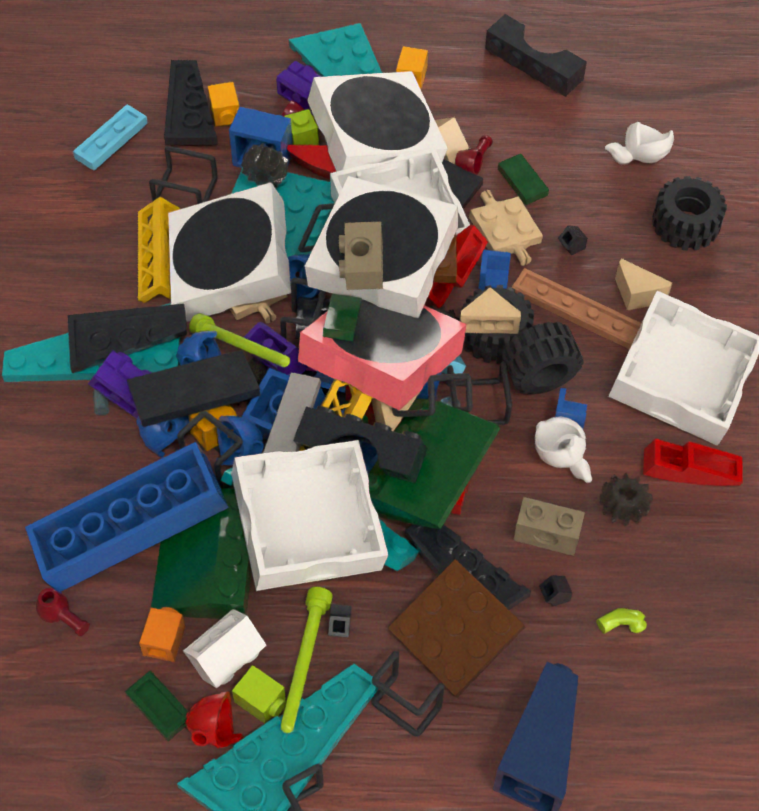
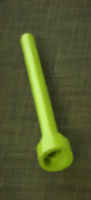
(205, 323)
(317, 602)

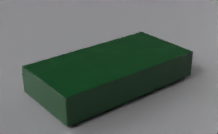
(523, 179)
(342, 317)
(158, 705)

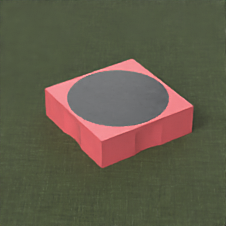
(389, 351)

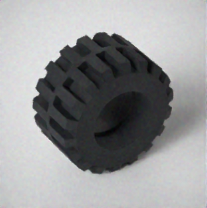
(693, 197)
(492, 344)
(542, 358)

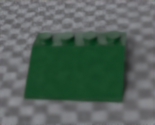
(454, 451)
(205, 567)

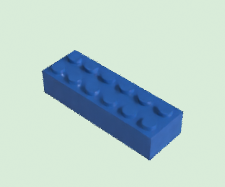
(126, 517)

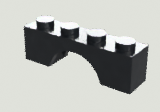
(557, 70)
(398, 453)

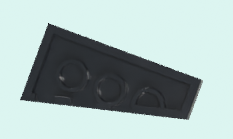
(187, 107)
(125, 331)
(443, 546)

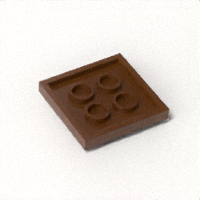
(456, 628)

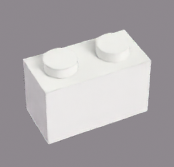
(225, 648)

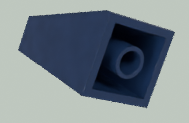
(539, 752)

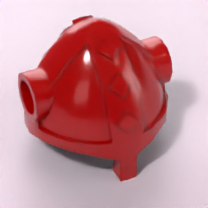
(212, 721)

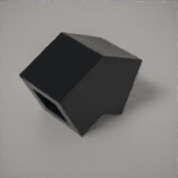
(573, 239)
(561, 587)
(340, 620)

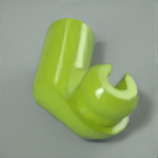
(622, 616)

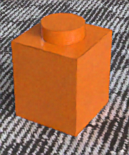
(162, 634)

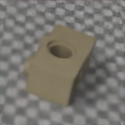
(364, 270)
(548, 526)

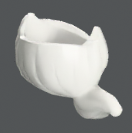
(642, 145)
(562, 445)

